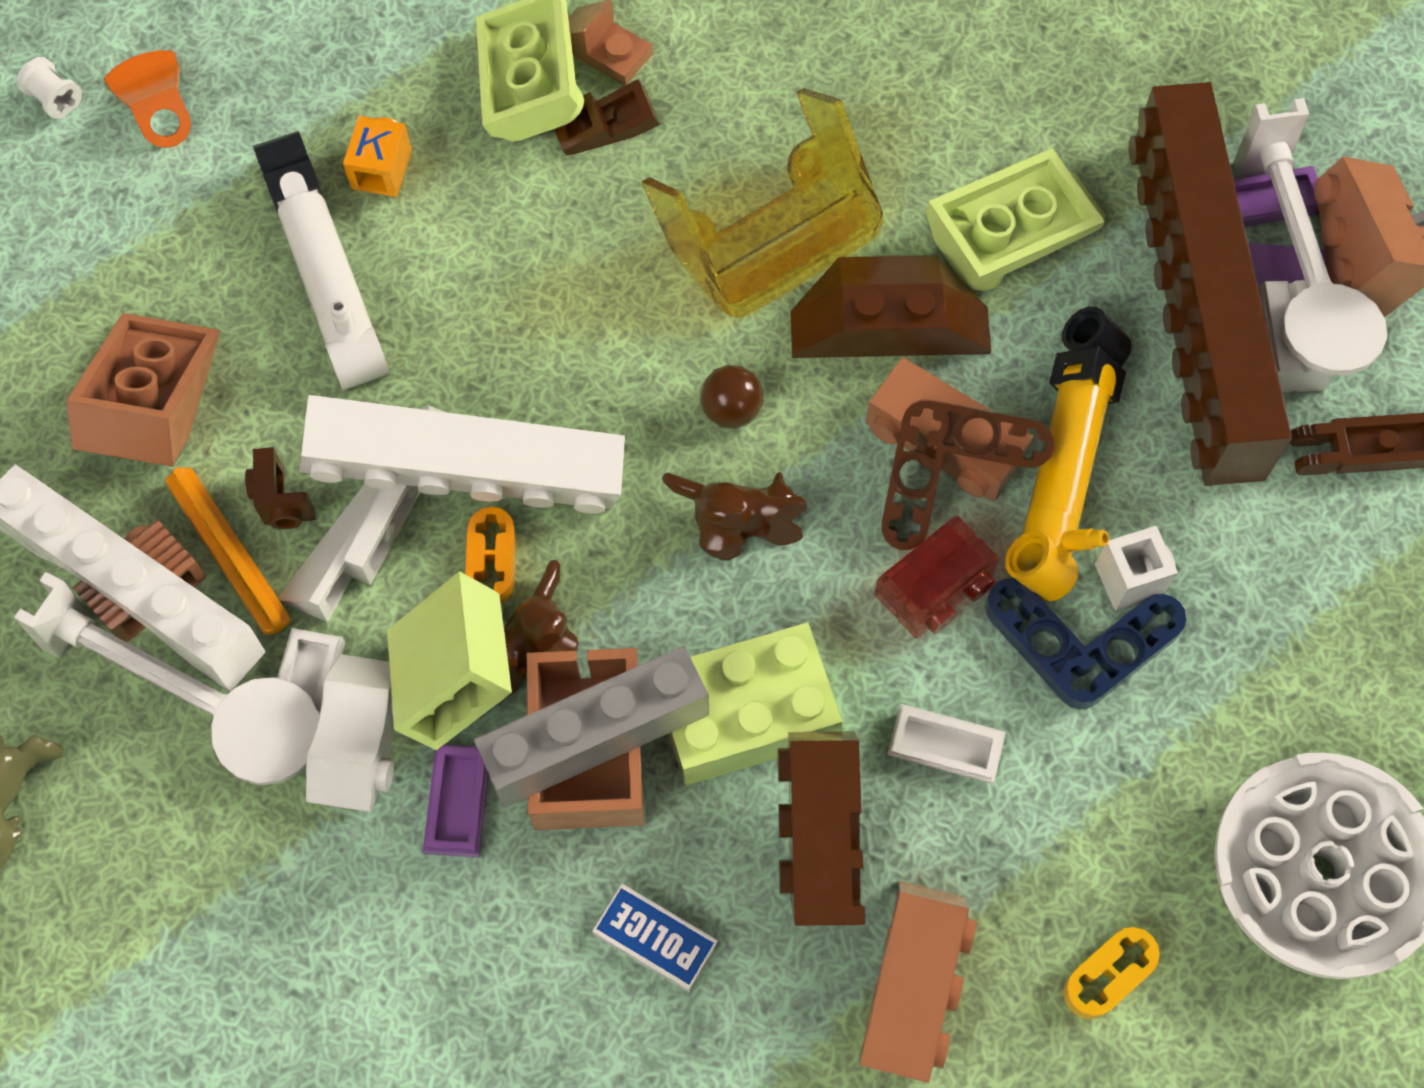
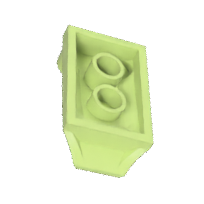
(526, 69)
(1012, 219)

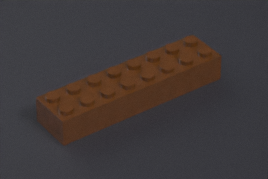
(1208, 287)

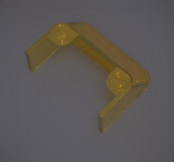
(790, 237)

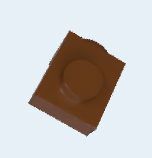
(266, 487)

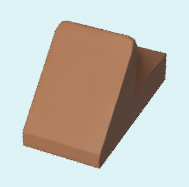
(606, 44)

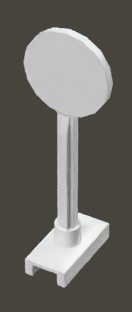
(1327, 323)
(256, 729)

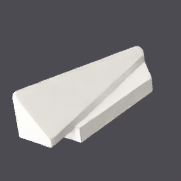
(350, 548)

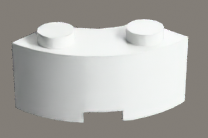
(353, 736)

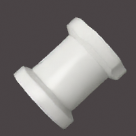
(56, 94)

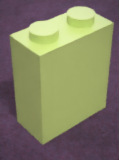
(448, 661)

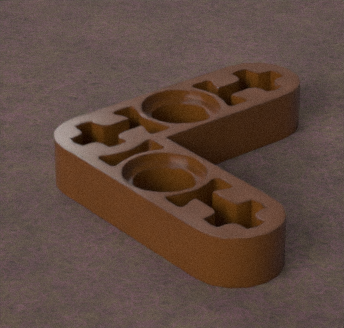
(950, 440)

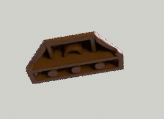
(889, 310)

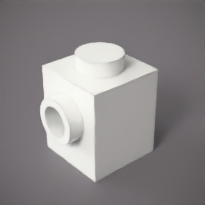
(1136, 567)

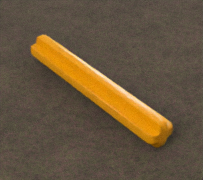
(228, 551)

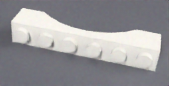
(149, 592)

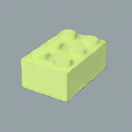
(755, 699)

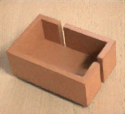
(604, 794)

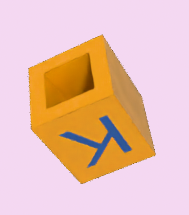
(377, 155)

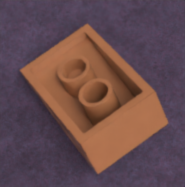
(142, 390)

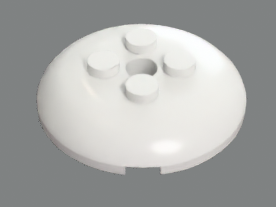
(1355, 821)

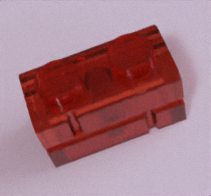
(937, 578)

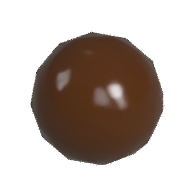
(731, 396)

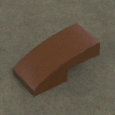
(609, 119)

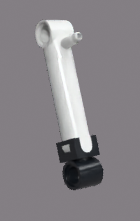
(321, 261)

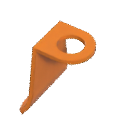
(148, 85)

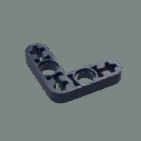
(1073, 655)

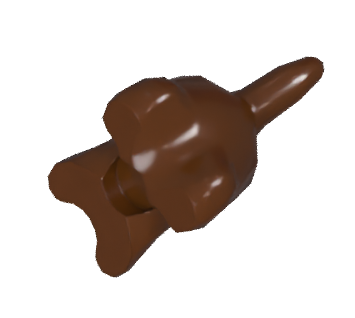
(734, 512)
(537, 627)

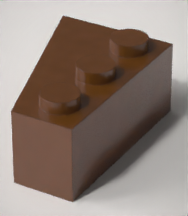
(822, 828)

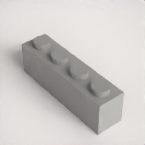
(593, 726)

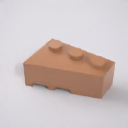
(1370, 232)

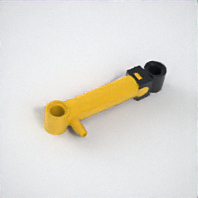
(1086, 382)

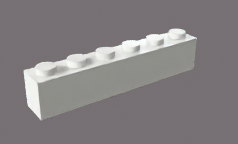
(461, 454)

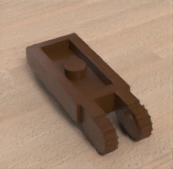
(1362, 444)

